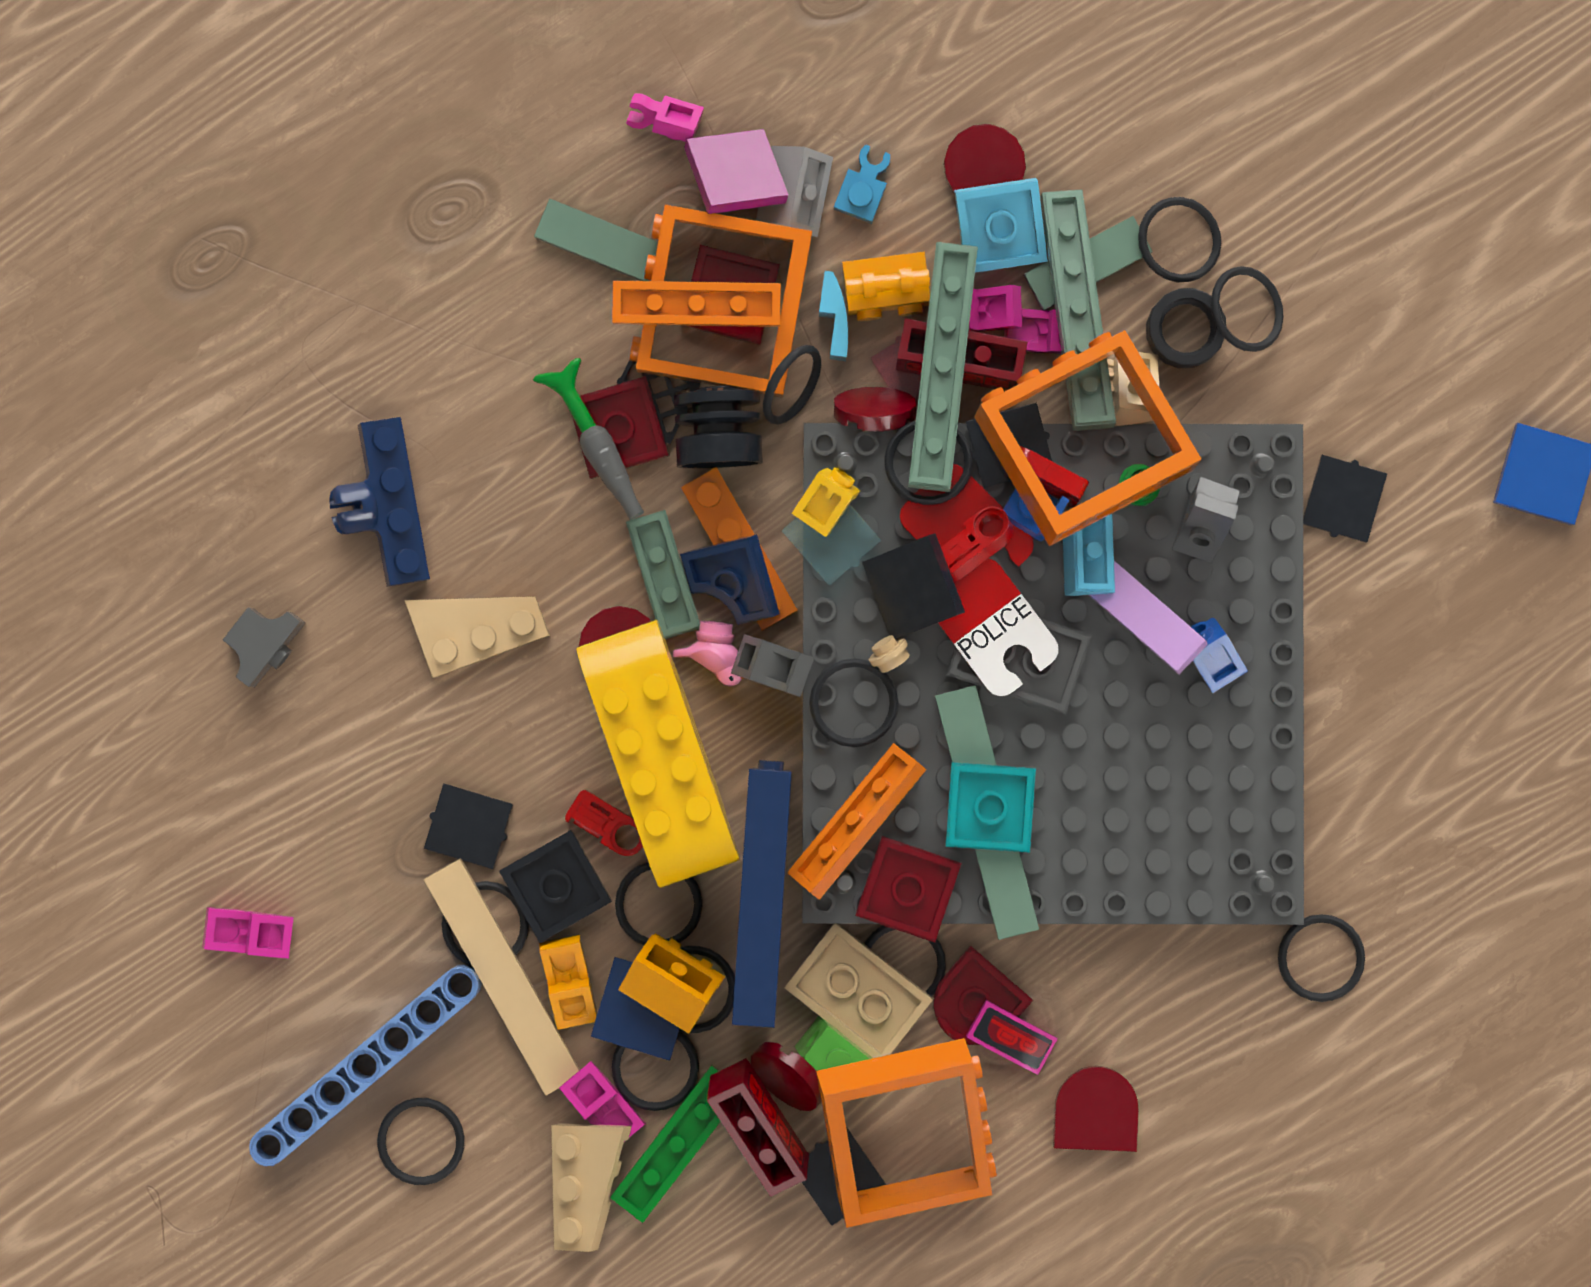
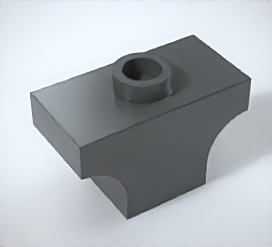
(1206, 520)
(261, 643)
(772, 665)

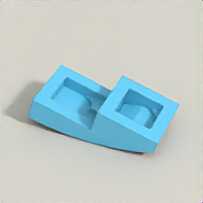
(833, 306)

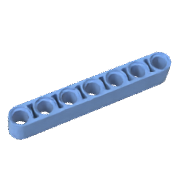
(351, 1079)

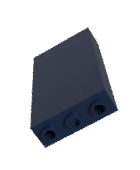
(762, 895)

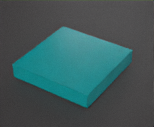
(990, 807)

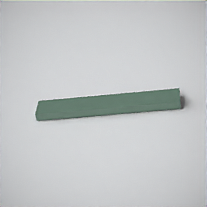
(1077, 305)
(943, 367)
(1000, 870)

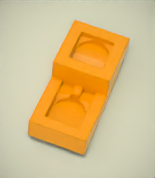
(568, 982)

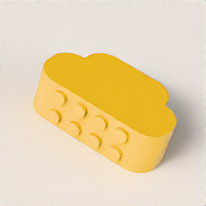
(658, 753)

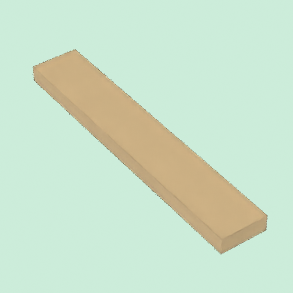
(502, 976)

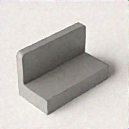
(806, 181)

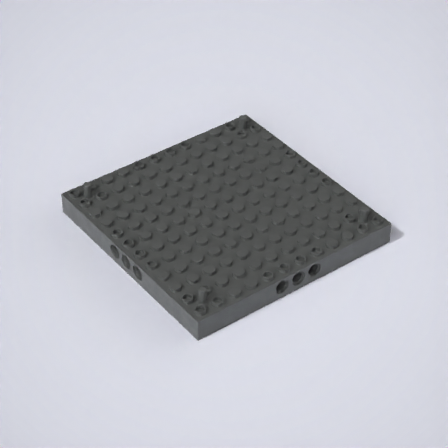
(1150, 784)

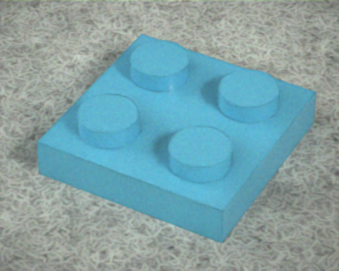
(1002, 223)

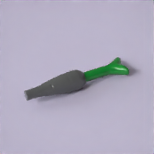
(594, 440)

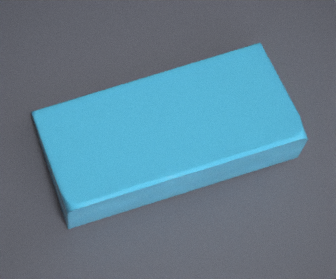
(1090, 560)

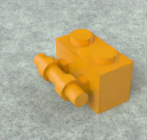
(886, 285)
(671, 982)

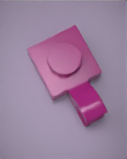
(669, 118)

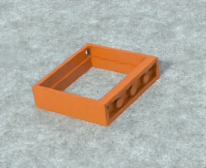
(656, 271)
(1051, 524)
(892, 1074)

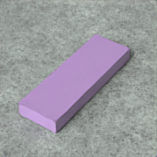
(1151, 621)

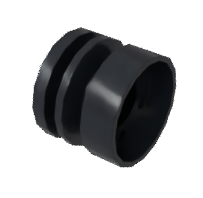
(718, 428)

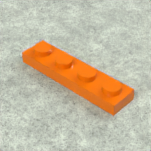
(696, 303)
(726, 522)
(856, 821)

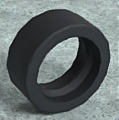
(1154, 329)

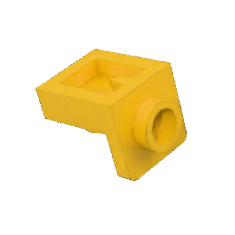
(826, 500)

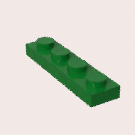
(668, 1152)

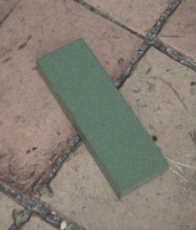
(595, 239)
(1110, 253)
(663, 574)

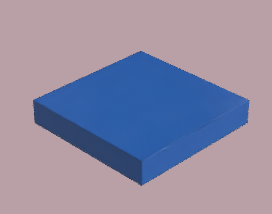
(1544, 474)

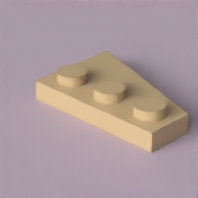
(474, 629)
(583, 1173)

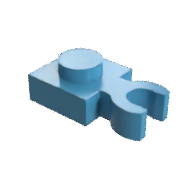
(862, 191)

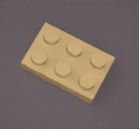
(858, 992)

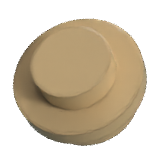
(889, 653)

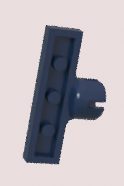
(385, 503)

